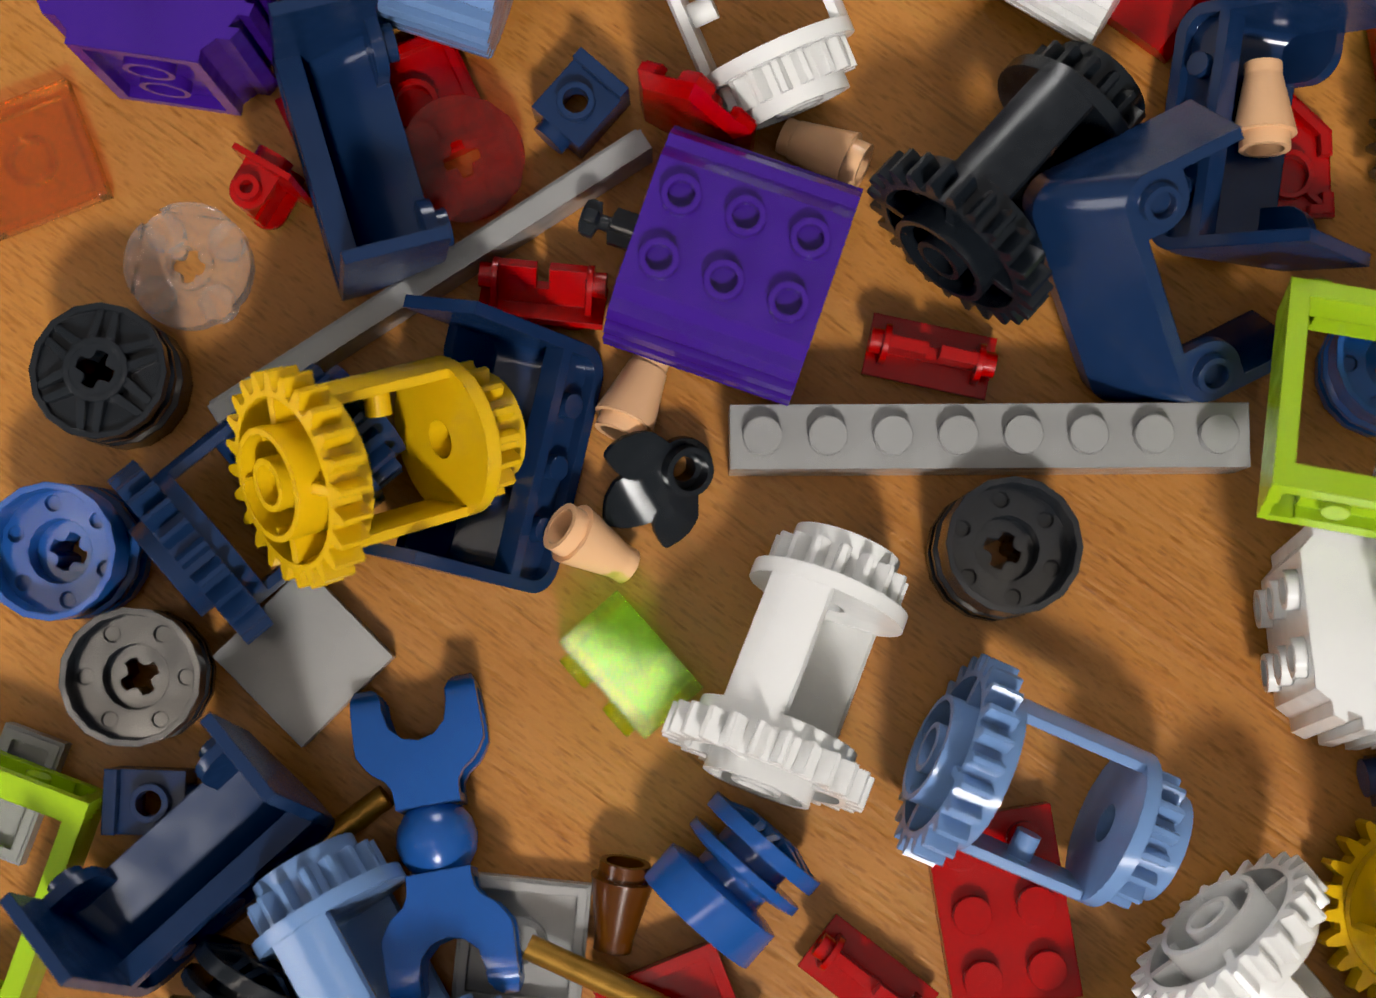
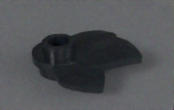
(646, 484)

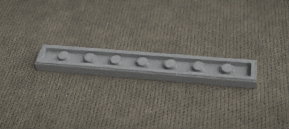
(463, 260)

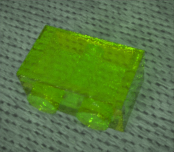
(628, 666)

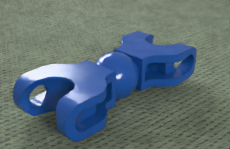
(437, 840)

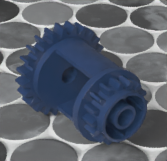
(196, 552)

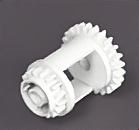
(779, 75)
(799, 671)
(1240, 937)

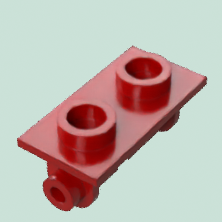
(266, 187)
(571, 298)
(930, 356)
(859, 968)

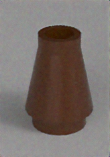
(618, 901)

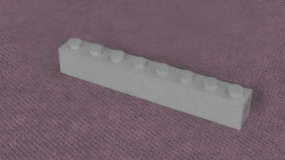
(988, 439)

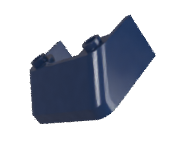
(353, 144)
(1236, 196)
(1107, 287)
(557, 394)
(183, 879)

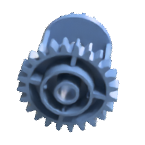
(961, 766)
(313, 897)

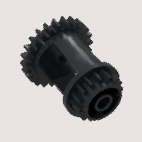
(966, 214)

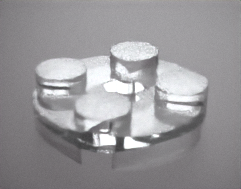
(169, 237)

